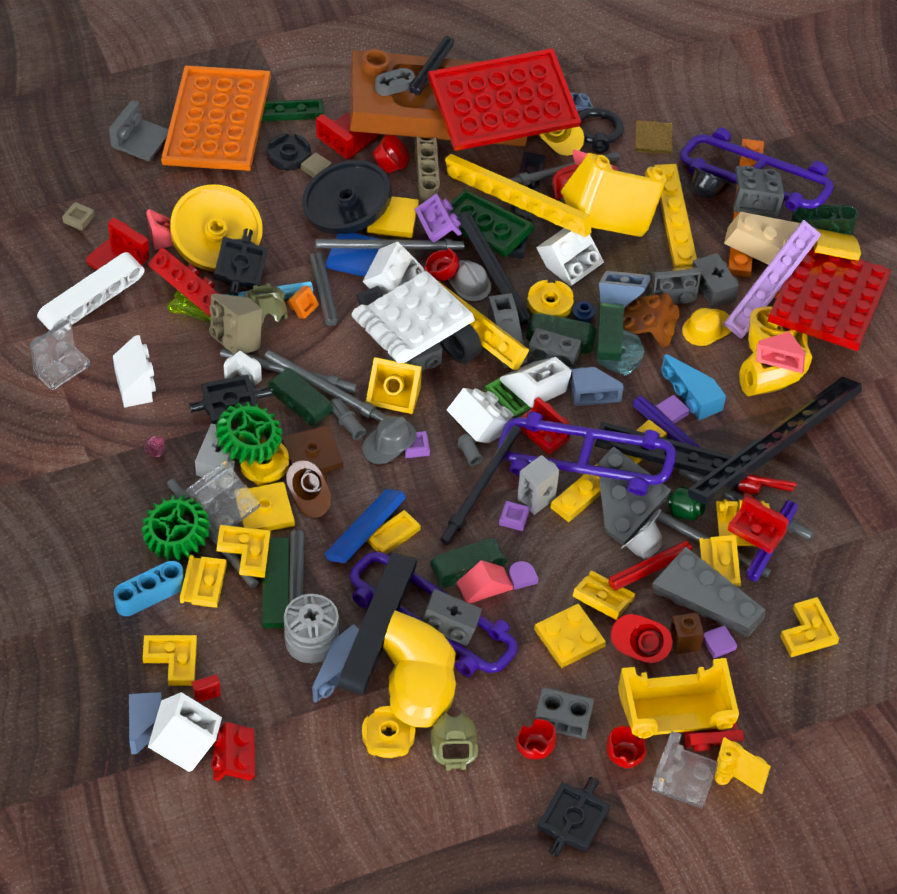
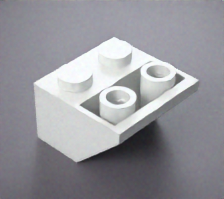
(570, 255)
(392, 268)
(134, 373)
(538, 379)
(480, 414)
(184, 730)

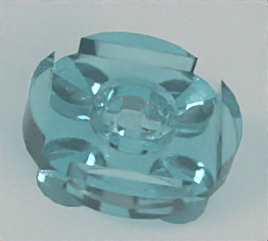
(631, 357)

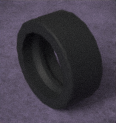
(463, 344)

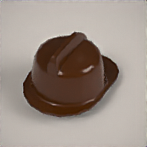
(309, 488)

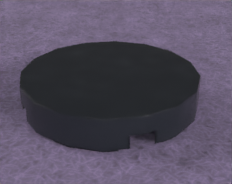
(288, 151)

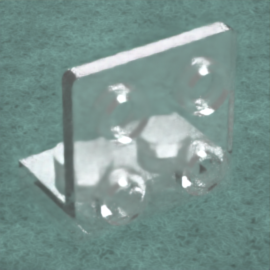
(56, 357)
(223, 496)
(684, 773)

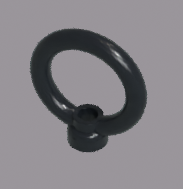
(600, 141)

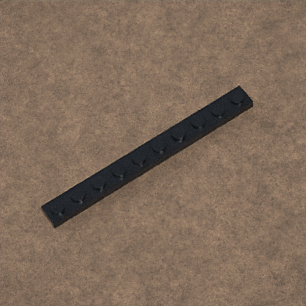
(774, 441)

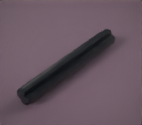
(432, 64)

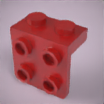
(120, 240)

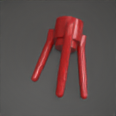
(753, 484)

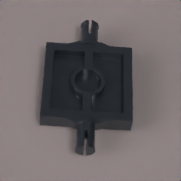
(240, 262)
(225, 393)
(574, 817)

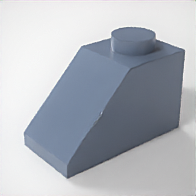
(622, 287)
(593, 387)
(142, 717)

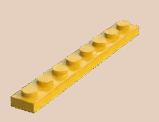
(519, 195)

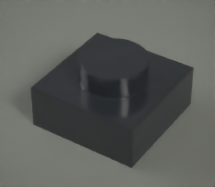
(369, 296)

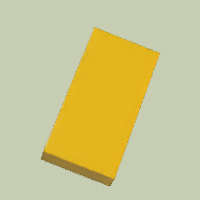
(394, 532)

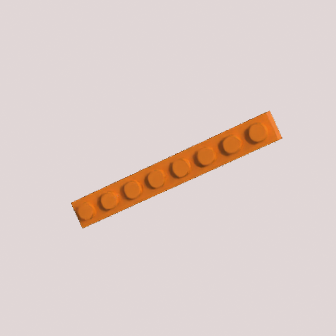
(739, 262)

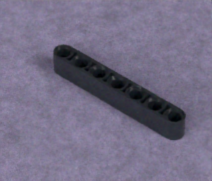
(371, 635)

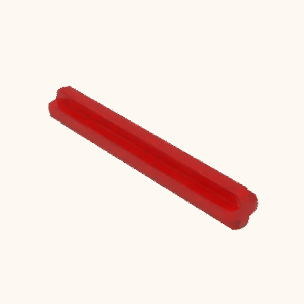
(647, 566)

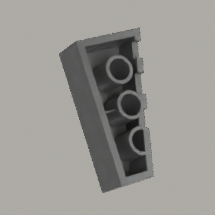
(704, 590)

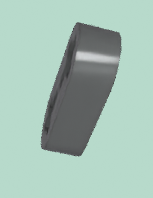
(394, 81)

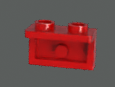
(546, 440)
(759, 525)
(703, 739)
(234, 752)

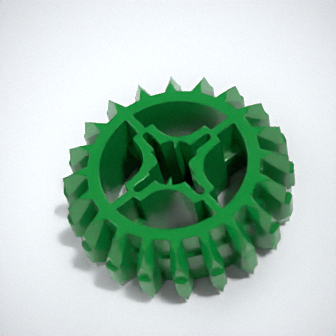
(244, 441)
(180, 534)

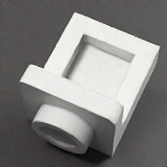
(243, 365)

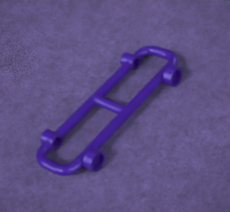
(721, 138)
(638, 482)
(468, 661)

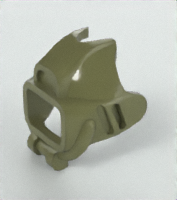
(271, 303)
(454, 731)

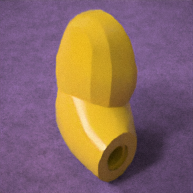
(762, 378)
(423, 673)

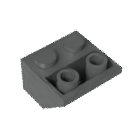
(679, 283)

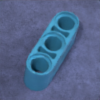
(141, 597)

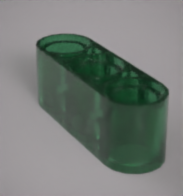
(828, 217)
(571, 328)
(610, 331)
(300, 397)
(454, 564)

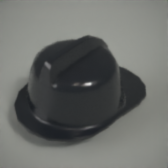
(707, 184)

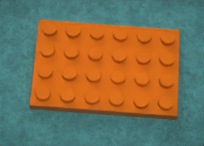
(216, 118)

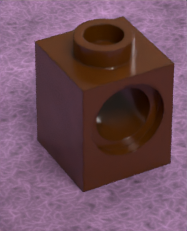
(686, 633)

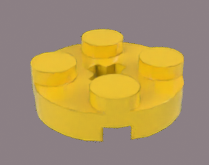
(559, 291)
(269, 472)
(383, 745)

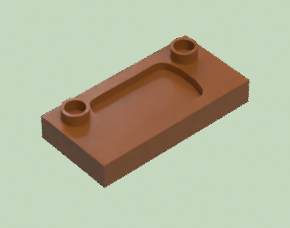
(401, 112)

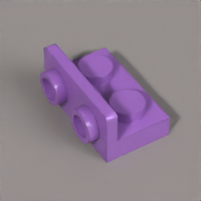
(437, 218)

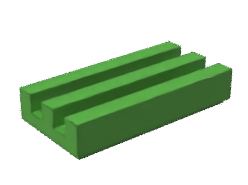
(506, 399)

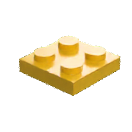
(570, 635)

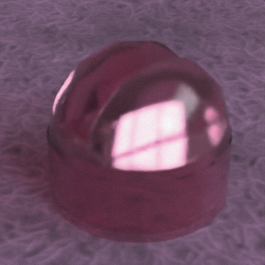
(155, 446)

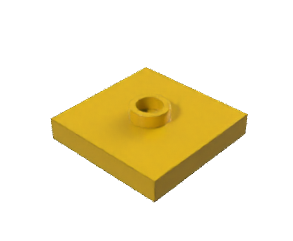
(274, 508)

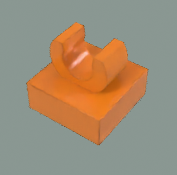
(303, 302)

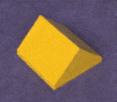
(394, 385)

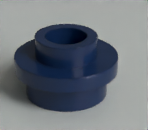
(584, 311)

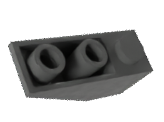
(504, 314)

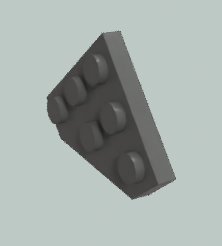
(622, 510)

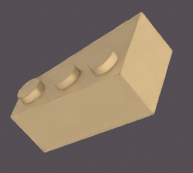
(759, 235)

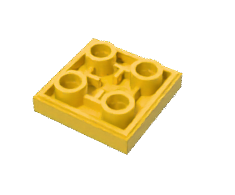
(397, 219)

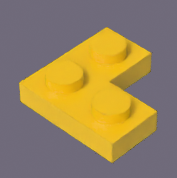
(250, 543)
(815, 629)
(177, 651)

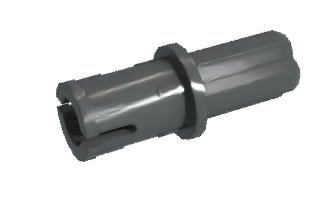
(347, 419)

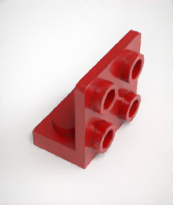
(340, 138)

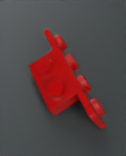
(184, 279)

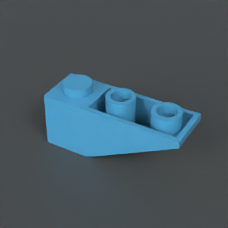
(697, 390)

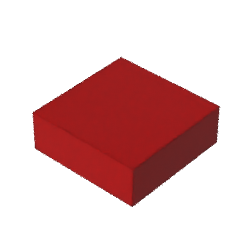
(206, 688)

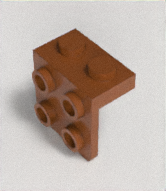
(653, 315)

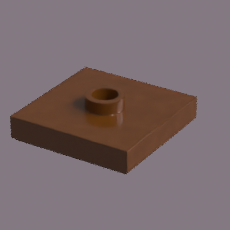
(314, 446)

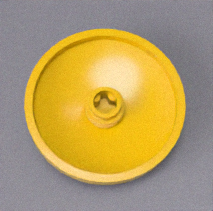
(208, 215)

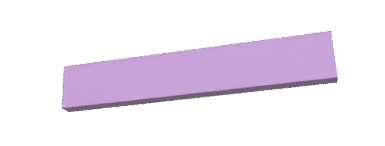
(773, 277)

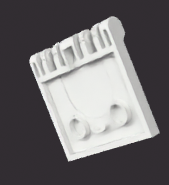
(413, 317)

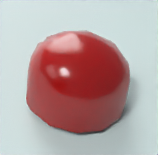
(442, 265)
(537, 740)
(625, 748)

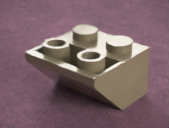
(236, 323)

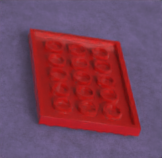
(504, 99)
(830, 298)

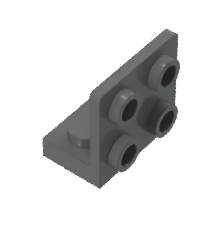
(135, 135)
(758, 191)

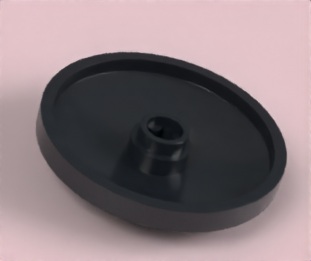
(347, 197)

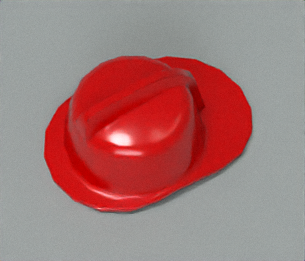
(391, 154)
(561, 178)
(641, 638)

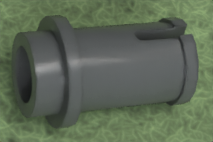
(467, 445)

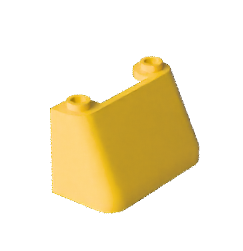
(614, 198)
(679, 702)

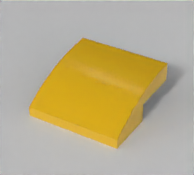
(837, 245)

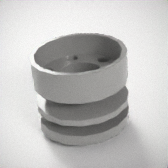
(310, 627)

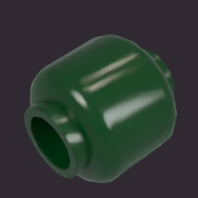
(683, 506)

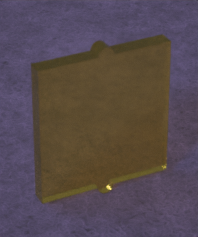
(653, 137)

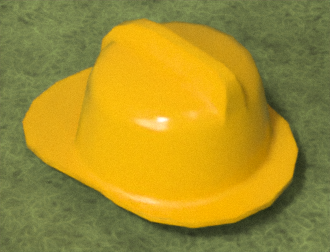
(565, 140)
(705, 326)

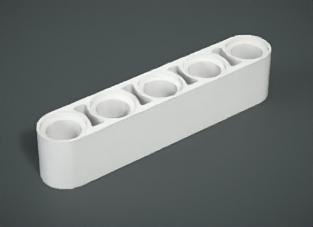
(92, 291)

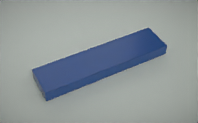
(365, 526)

